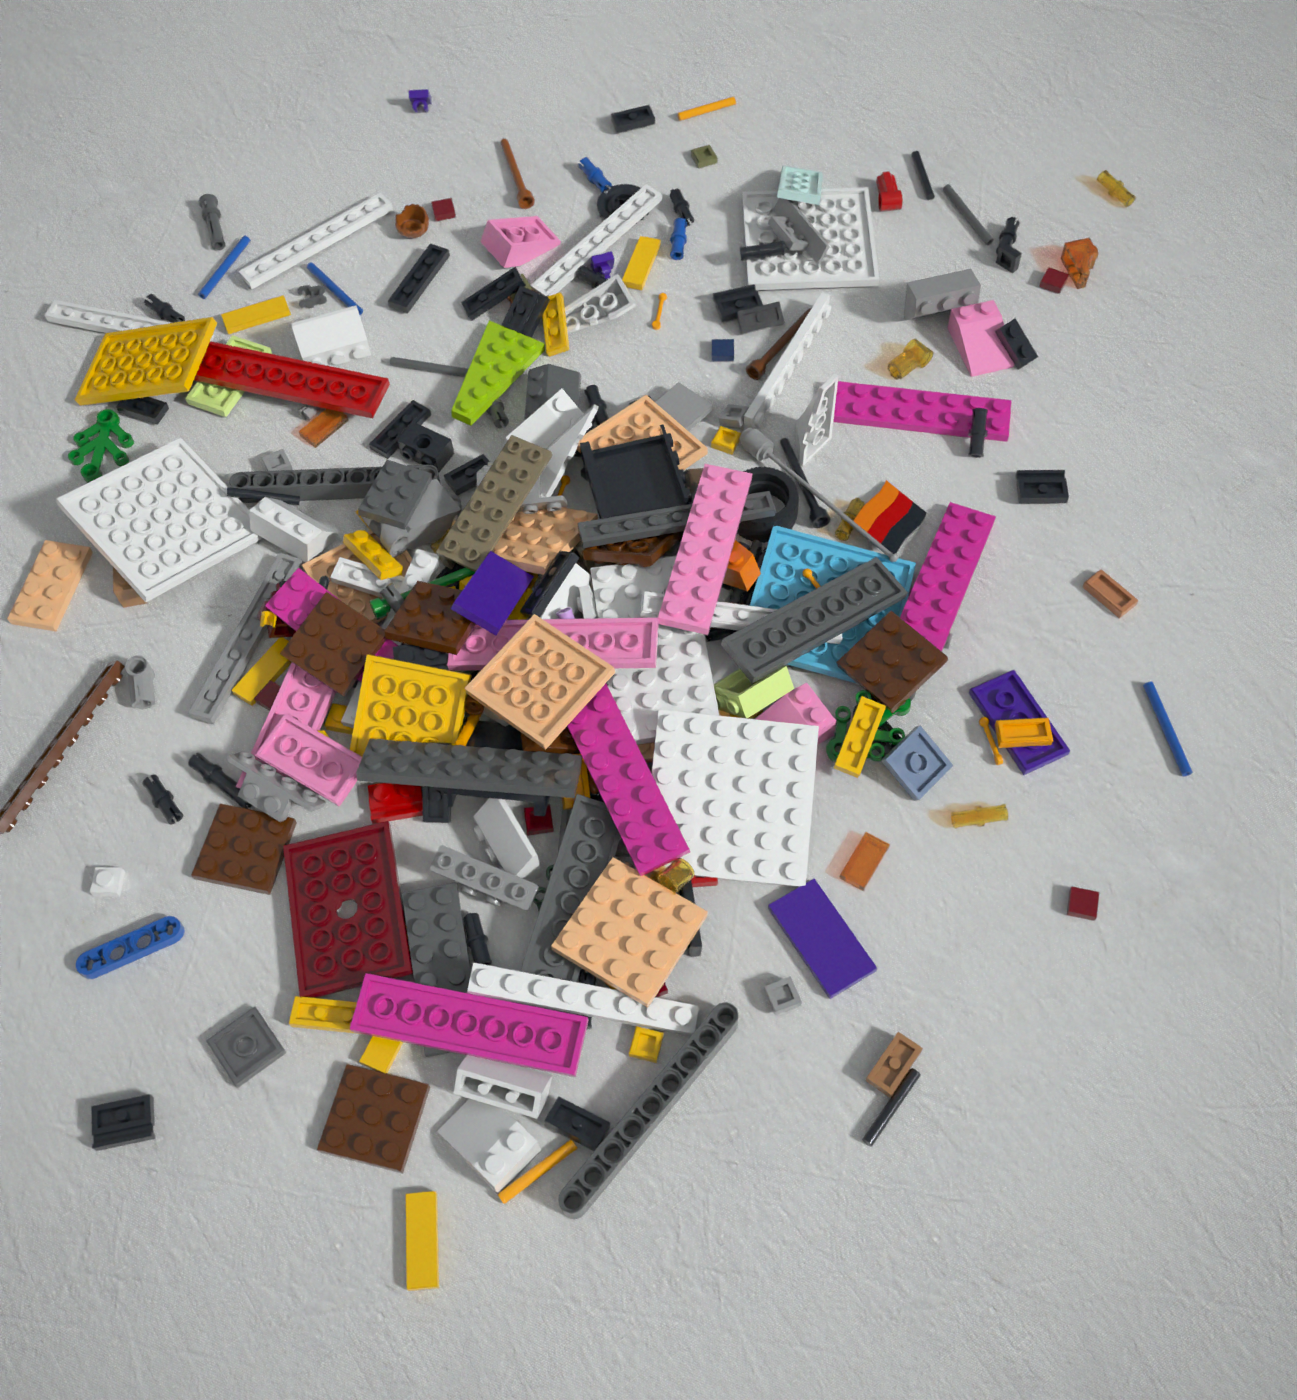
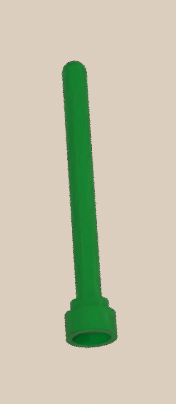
(381, 607)

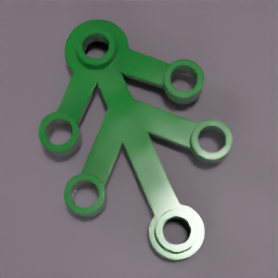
(106, 422)
(880, 736)

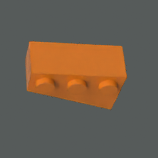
(741, 568)

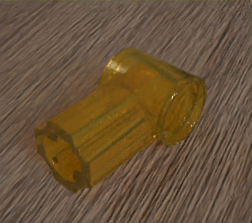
(913, 356)
(675, 875)

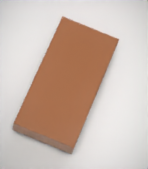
(1110, 593)

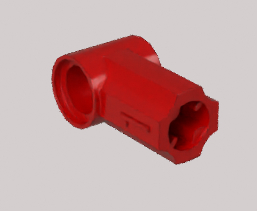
(889, 196)

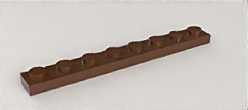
(65, 737)

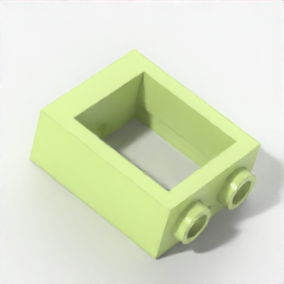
(742, 698)

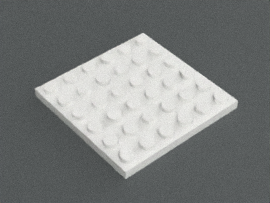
(840, 219)
(160, 518)
(739, 794)

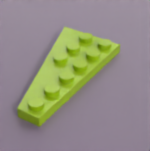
(494, 368)

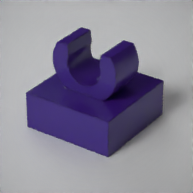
(420, 97)
(603, 263)

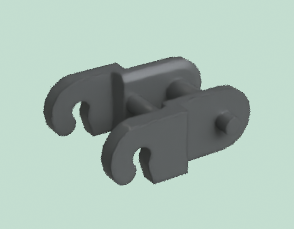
(313, 300)

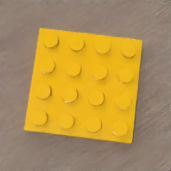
(408, 703)

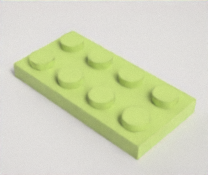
(219, 398)

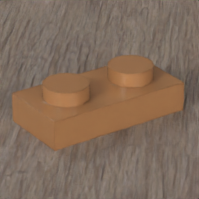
(894, 1064)

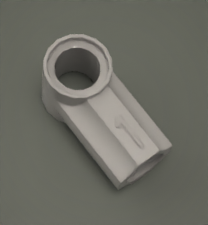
(140, 683)

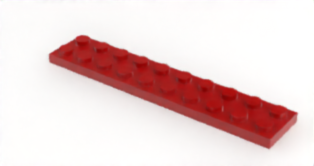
(292, 379)

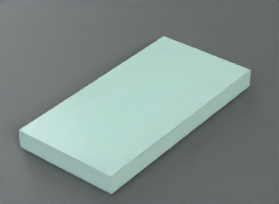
(800, 185)

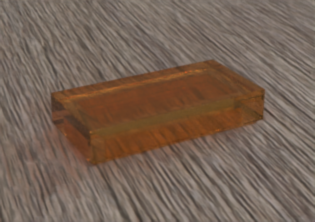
(323, 426)
(864, 861)

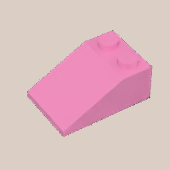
(518, 239)
(975, 337)
(802, 707)

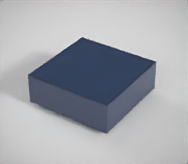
(722, 350)

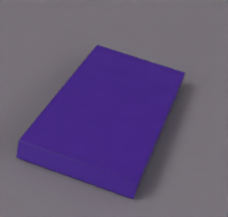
(492, 593)
(1010, 699)
(822, 938)

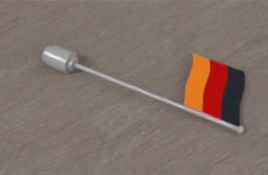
(883, 520)

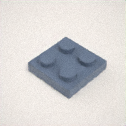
(917, 763)

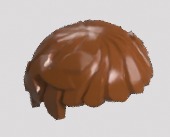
(412, 221)

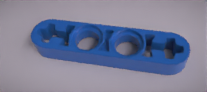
(131, 951)

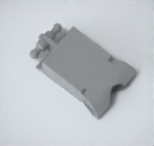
(426, 525)

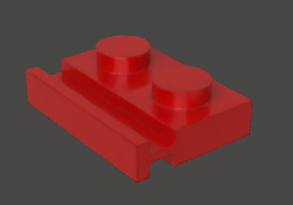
(394, 802)

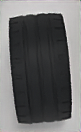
(781, 487)

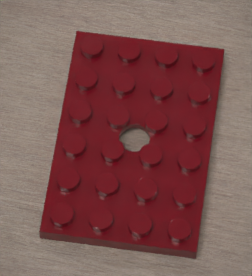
(336, 951)

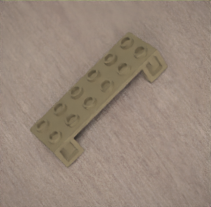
(493, 504)

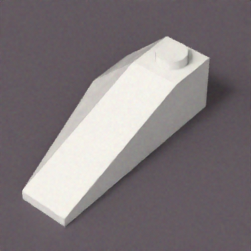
(599, 305)
(816, 422)
(563, 450)

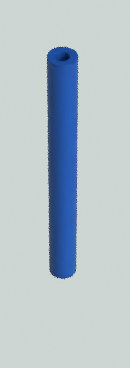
(223, 268)
(337, 291)
(1168, 729)

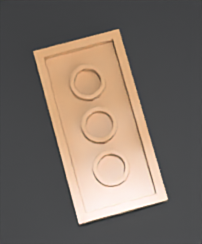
(50, 585)

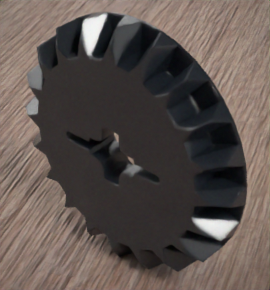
(613, 197)

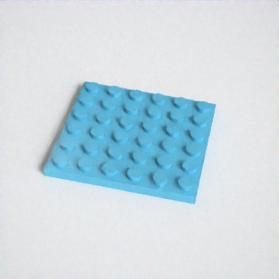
(783, 583)

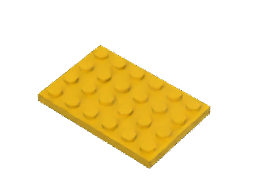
(146, 361)

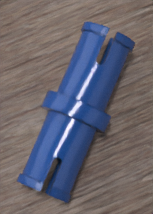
(594, 174)
(678, 239)

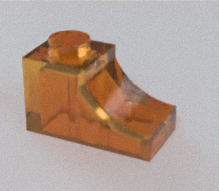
(1078, 258)

